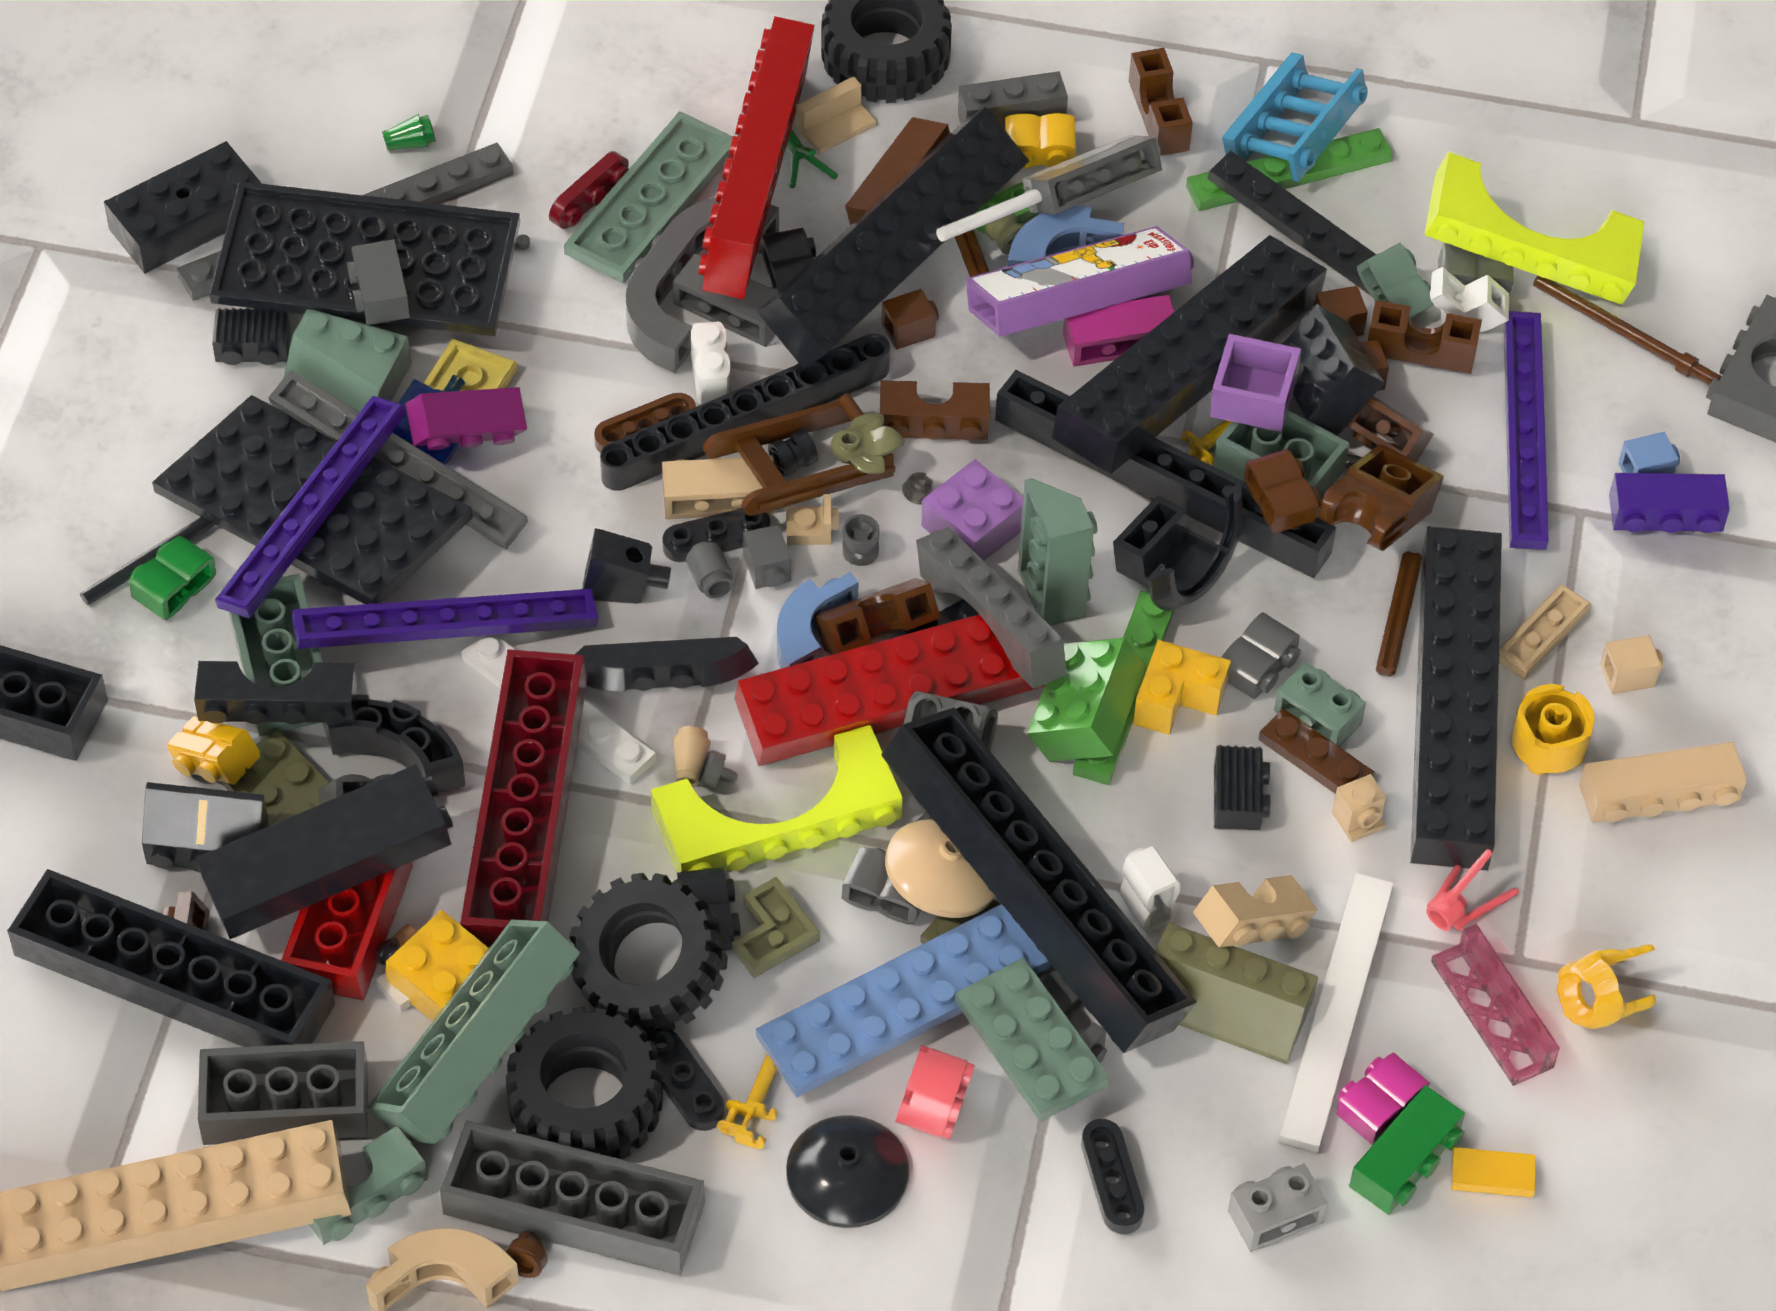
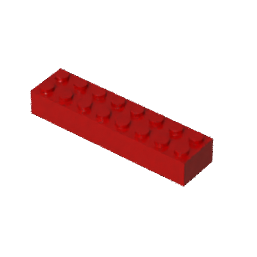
(871, 685)

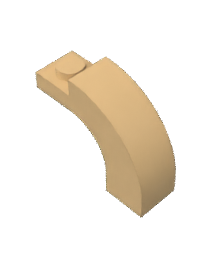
(443, 1256)

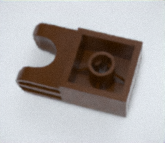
(1382, 495)

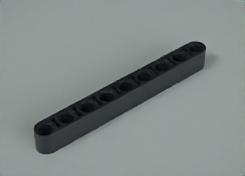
(785, 392)

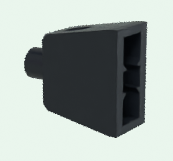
(621, 568)

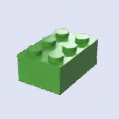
(1088, 706)

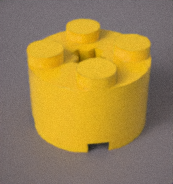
(1552, 729)

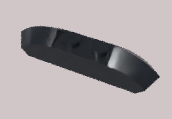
(666, 663)

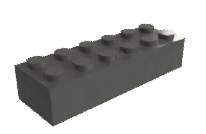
(573, 1197)

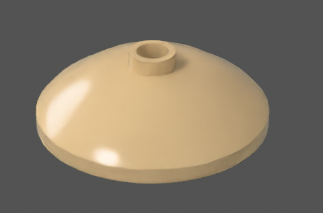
(934, 873)

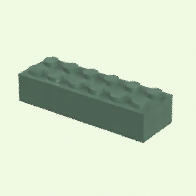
(474, 1031)

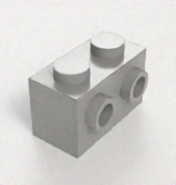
(1277, 1206)

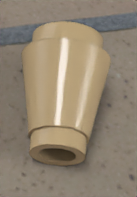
(690, 753)

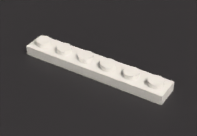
(597, 733)

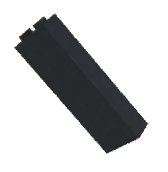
(325, 850)

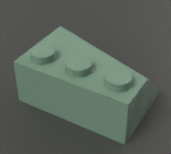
(348, 358)

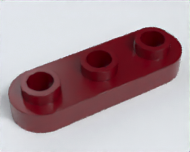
(588, 190)

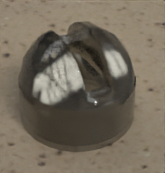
(912, 493)

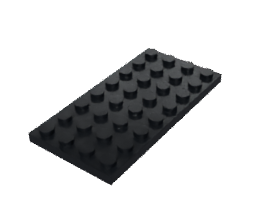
(294, 245)
(260, 460)

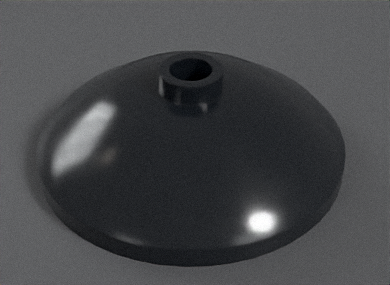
(842, 1190)

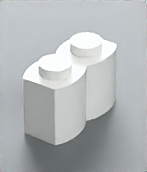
(710, 361)
(1149, 889)

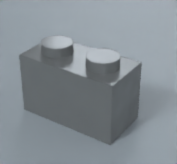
(379, 282)

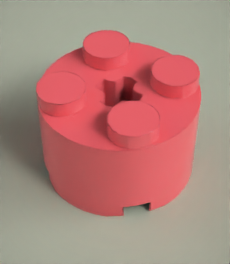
(935, 1092)

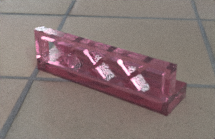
(1508, 999)

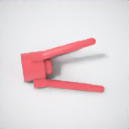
(1448, 907)

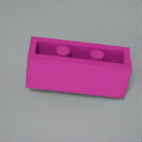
(1113, 329)

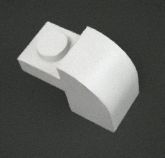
(1478, 300)

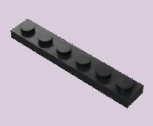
(1291, 216)

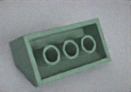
(1056, 552)

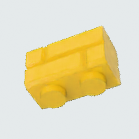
(213, 751)

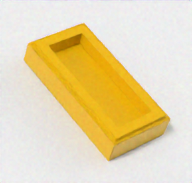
(1493, 1172)

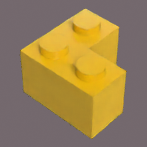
(1179, 678)

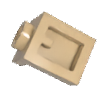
(811, 523)

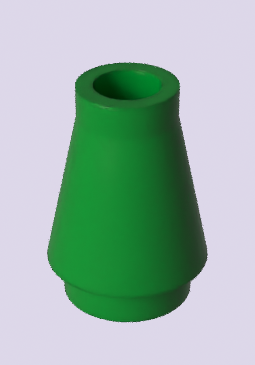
(411, 133)

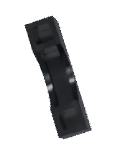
(320, 697)

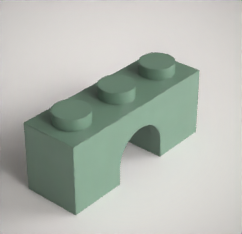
(395, 1172)

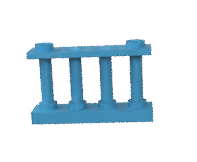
(1279, 95)

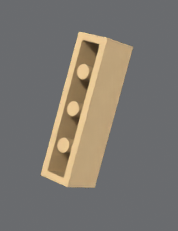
(1662, 782)

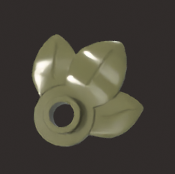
(868, 443)

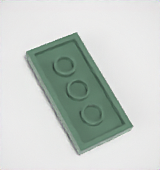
(1032, 1039)

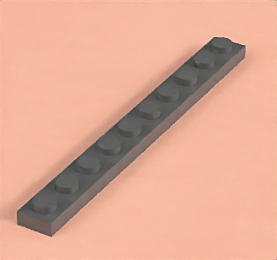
(428, 186)

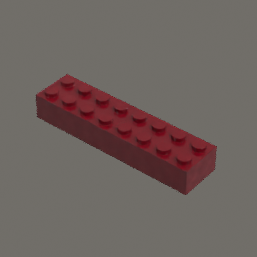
(525, 792)

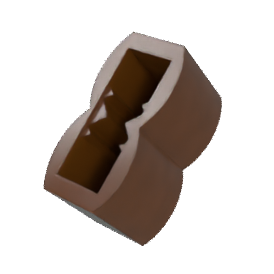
(1281, 490)

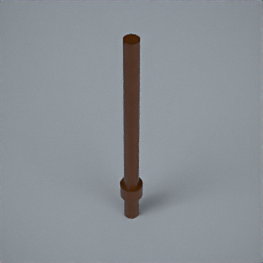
(1685, 363)

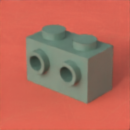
(1321, 703)

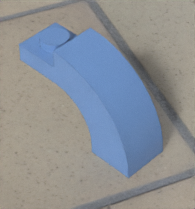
(797, 620)

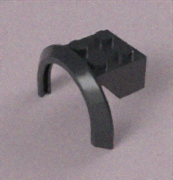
(1170, 557)

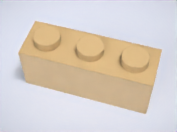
(706, 486)

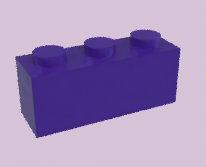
(1669, 502)

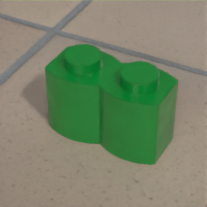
(172, 577)

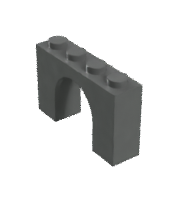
(1741, 394)

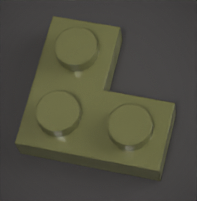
(783, 929)

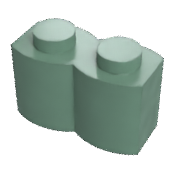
(1394, 279)

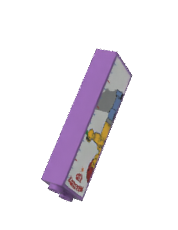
(1079, 281)

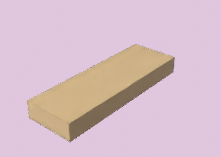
(1543, 631)

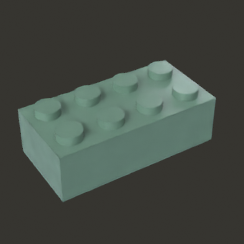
(269, 643)

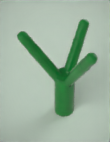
(799, 152)

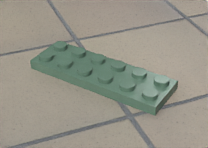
(650, 196)

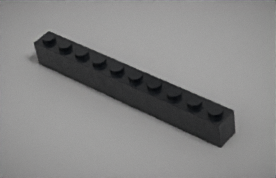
(1172, 474)

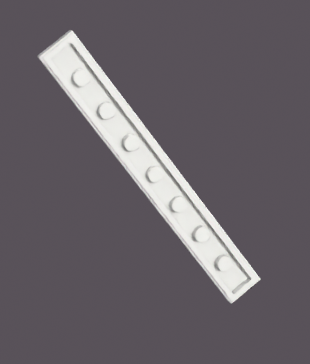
(1336, 1013)

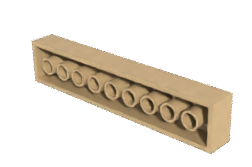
(171, 1204)

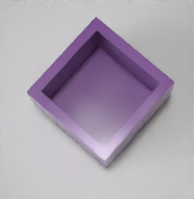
(1255, 382)
(975, 508)

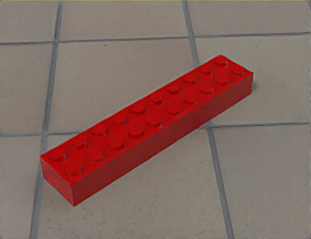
(755, 158)

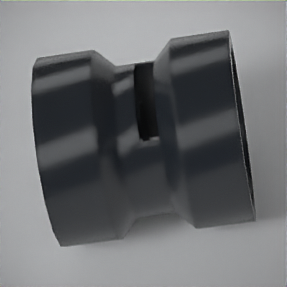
(793, 452)

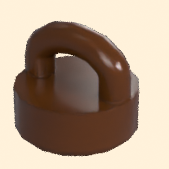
(528, 1254)

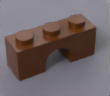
(1153, 90)
(1350, 306)
(1444, 347)
(960, 417)
(893, 608)

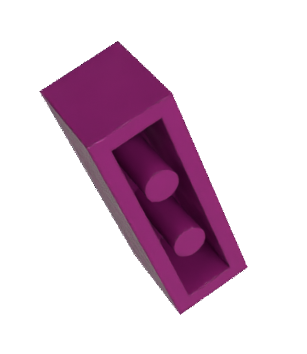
(466, 417)

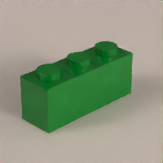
(1408, 1150)

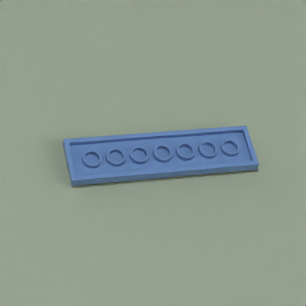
(892, 1001)

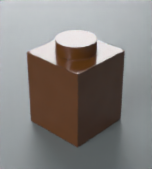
(909, 318)

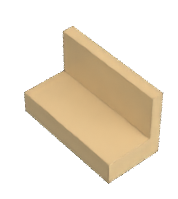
(833, 116)

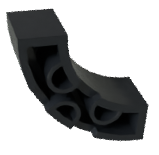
(401, 735)

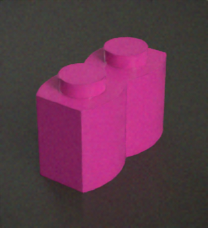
(1379, 1096)

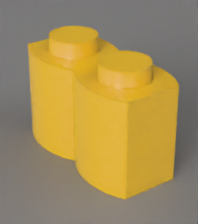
(1043, 139)

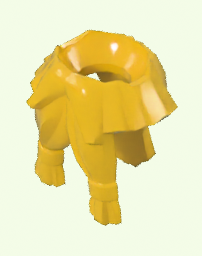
(1608, 1002)

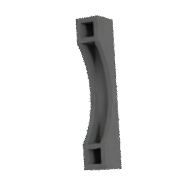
(1024, 635)

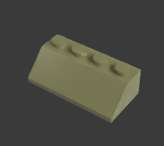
(1239, 993)

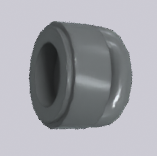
(714, 771)

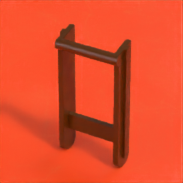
(776, 491)

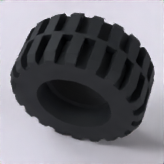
(882, 69)
(623, 911)
(586, 1042)

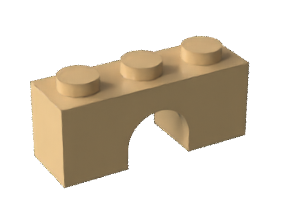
(1273, 912)

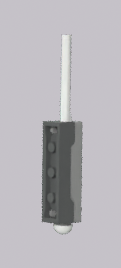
(1072, 182)

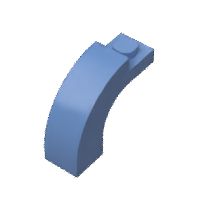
(1060, 232)

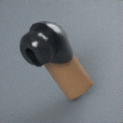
(391, 945)

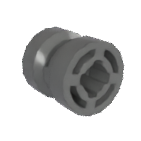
(860, 540)

